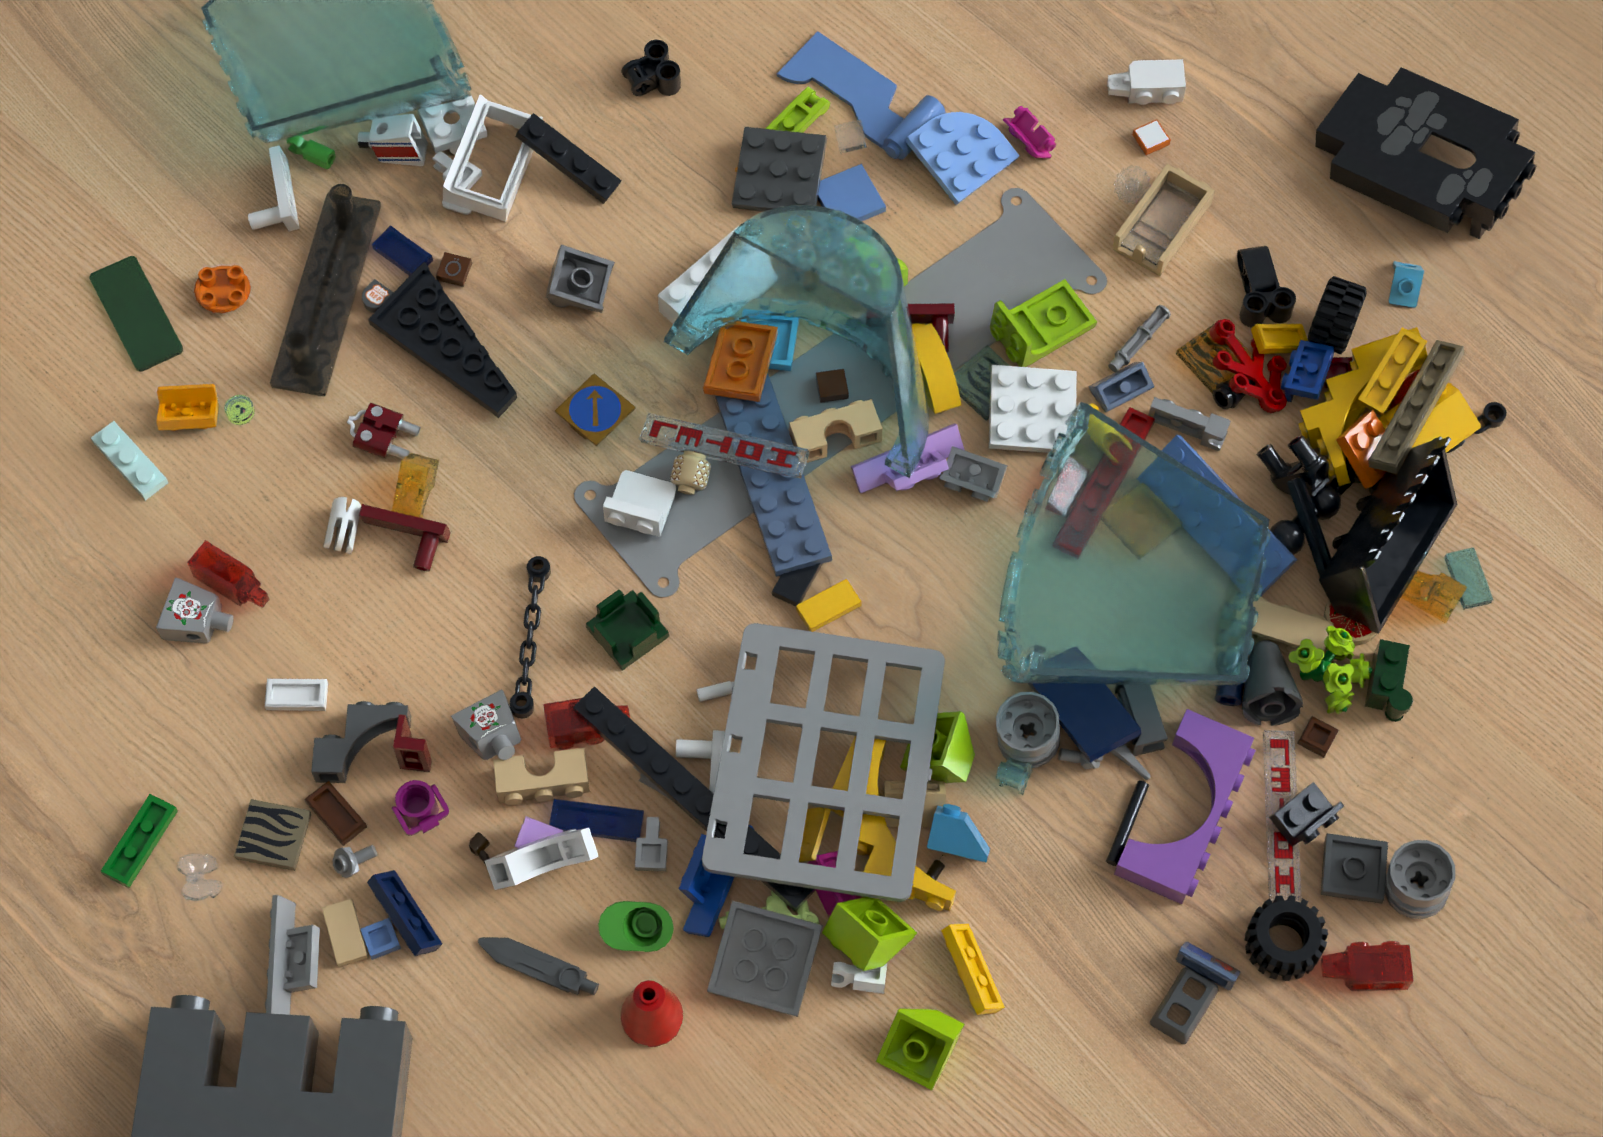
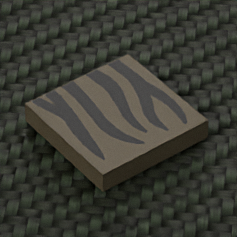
(272, 834)

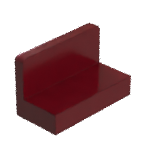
(409, 751)

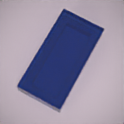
(401, 250)

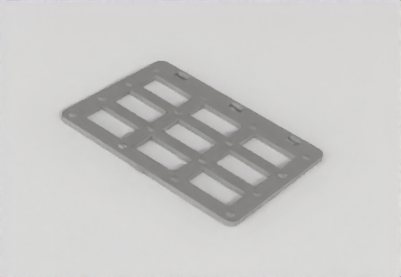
(738, 772)

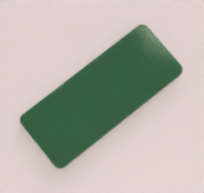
(136, 313)

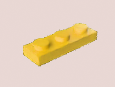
(1392, 371)
(972, 969)

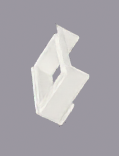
(465, 200)

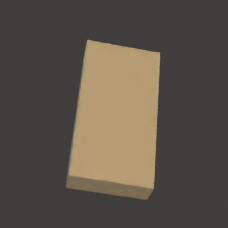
(345, 932)

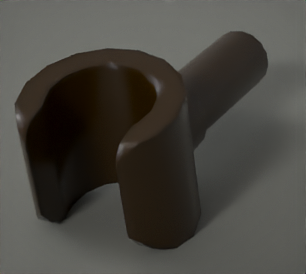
(478, 845)

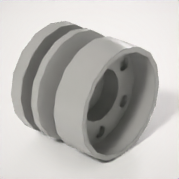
(1026, 714)
(1427, 865)

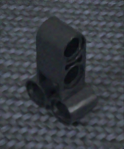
(1262, 288)

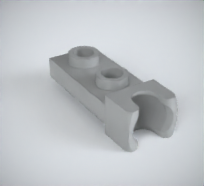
(1210, 429)

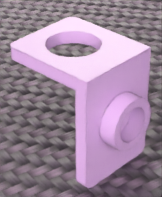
(534, 830)

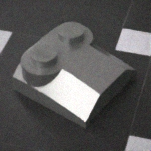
(579, 279)

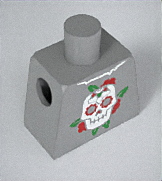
(192, 614)
(489, 727)

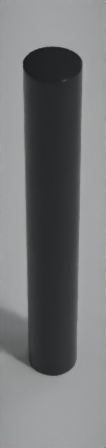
(1127, 823)

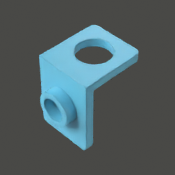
(1406, 284)

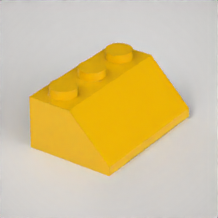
(1449, 418)

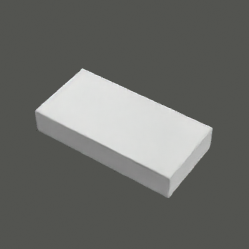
(296, 694)

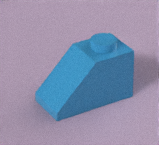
(957, 834)

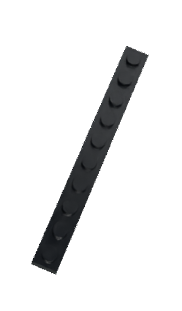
(672, 779)

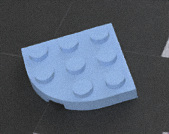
(961, 152)

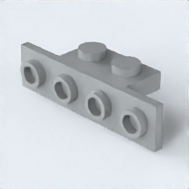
(291, 956)

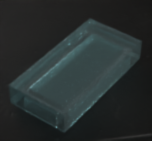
(1466, 569)

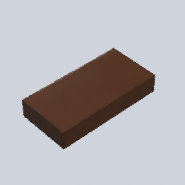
(335, 813)

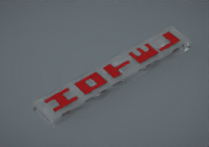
(725, 445)
(1279, 789)

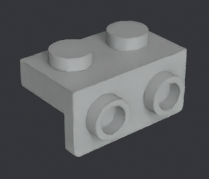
(974, 473)

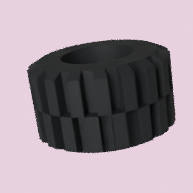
(1337, 314)
(1293, 915)

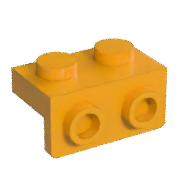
(187, 407)

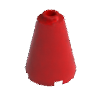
(651, 1014)

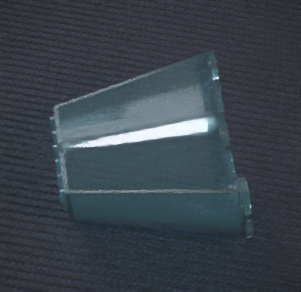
(332, 61)
(833, 276)
(1130, 568)

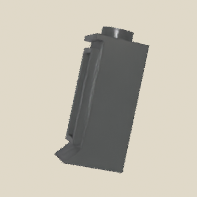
(1142, 707)

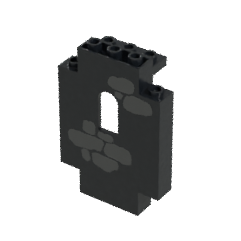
(1378, 145)

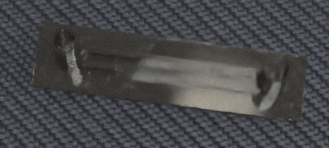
(326, 293)

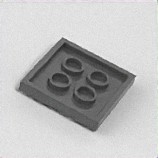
(778, 169)
(764, 958)

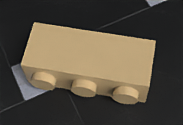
(1288, 626)

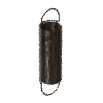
(935, 869)

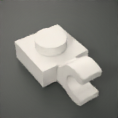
(469, 177)
(869, 980)

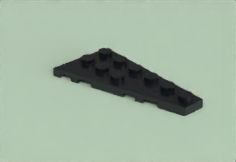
(435, 332)

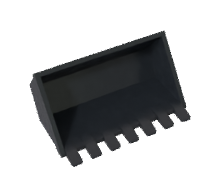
(1391, 536)

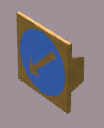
(595, 409)

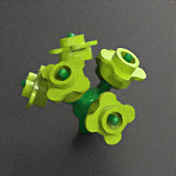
(1318, 666)

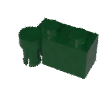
(1388, 679)

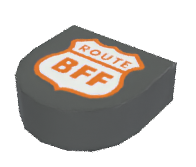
(375, 295)

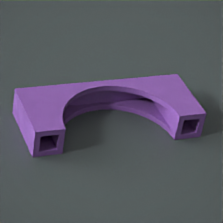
(1172, 866)

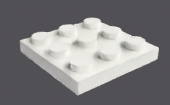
(1029, 407)

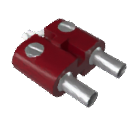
(379, 430)

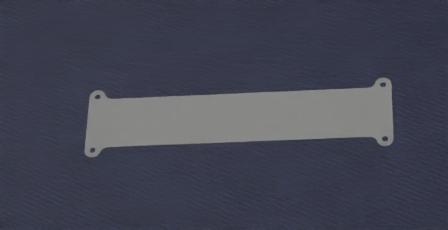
(1003, 262)

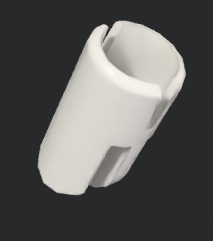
(343, 520)

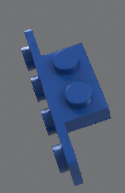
(706, 891)

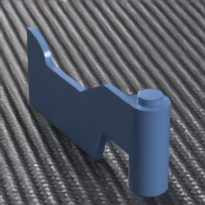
(863, 90)

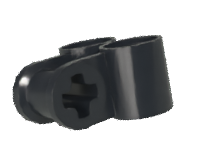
(653, 72)

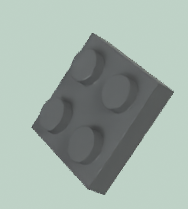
(1354, 868)

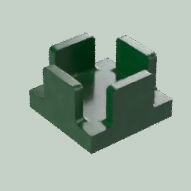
(627, 627)

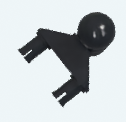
(1314, 470)

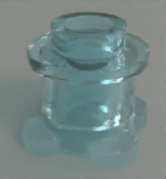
(1014, 775)

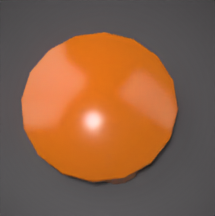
(222, 288)

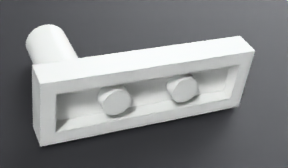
(286, 208)
(705, 750)

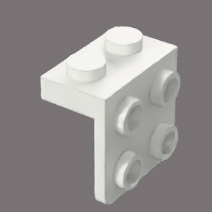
(640, 503)

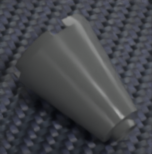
(1270, 688)

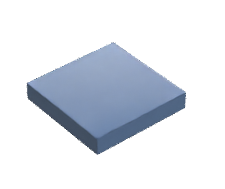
(851, 193)

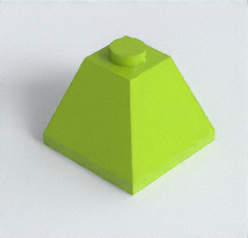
(951, 749)
(920, 1044)

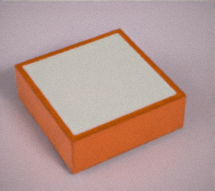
(1151, 137)

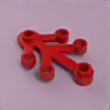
(1268, 393)

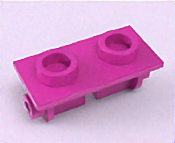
(1037, 142)

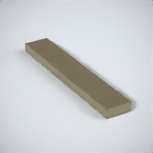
(1416, 407)

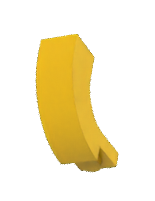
(936, 369)

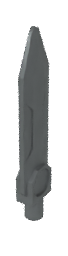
(538, 965)

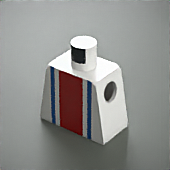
(396, 140)

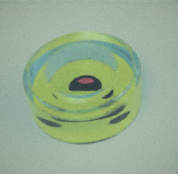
(239, 409)

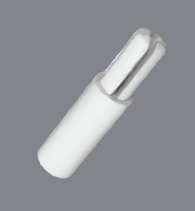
(715, 691)

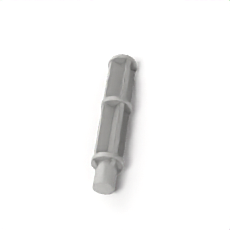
(1143, 333)

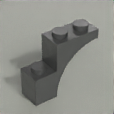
(364, 722)

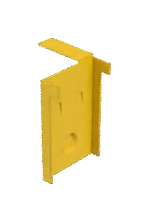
(813, 831)

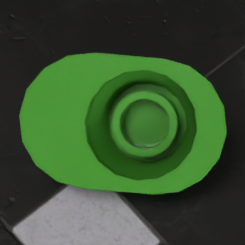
(636, 926)

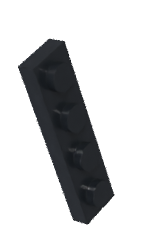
(568, 158)

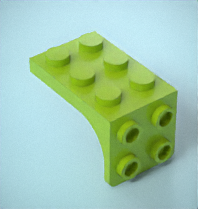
(1041, 323)

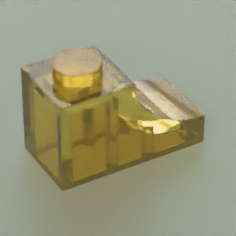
(414, 484)
(1434, 594)

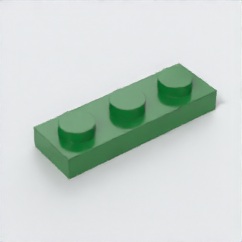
(139, 841)

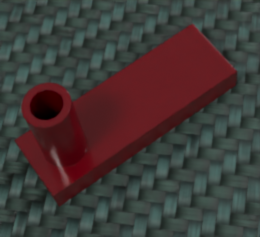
(938, 315)
(429, 531)

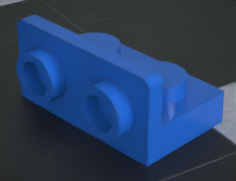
(1308, 370)

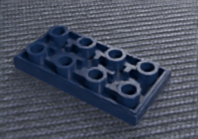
(1090, 716)

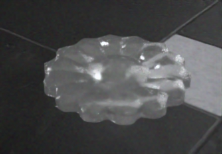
(1132, 184)

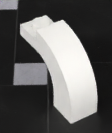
(540, 857)

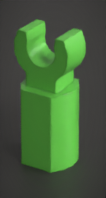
(312, 151)

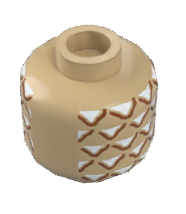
(690, 472)

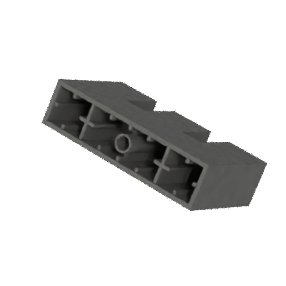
(274, 1076)

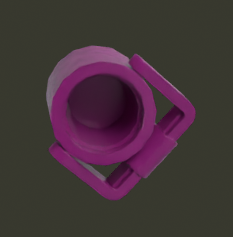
(418, 807)

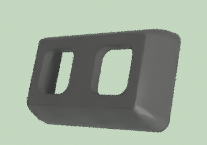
(1197, 1008)

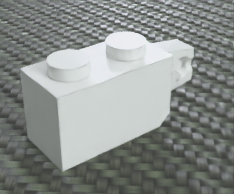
(1150, 82)

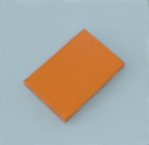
(741, 361)

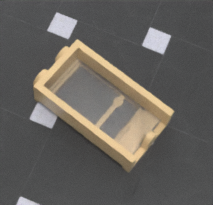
(1163, 219)

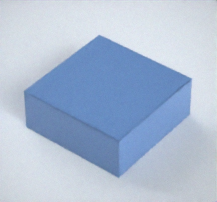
(380, 938)

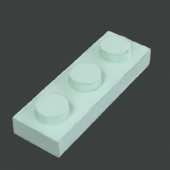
(129, 460)

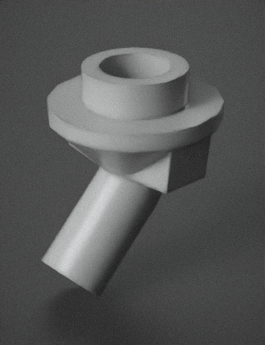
(1078, 757)
(349, 860)

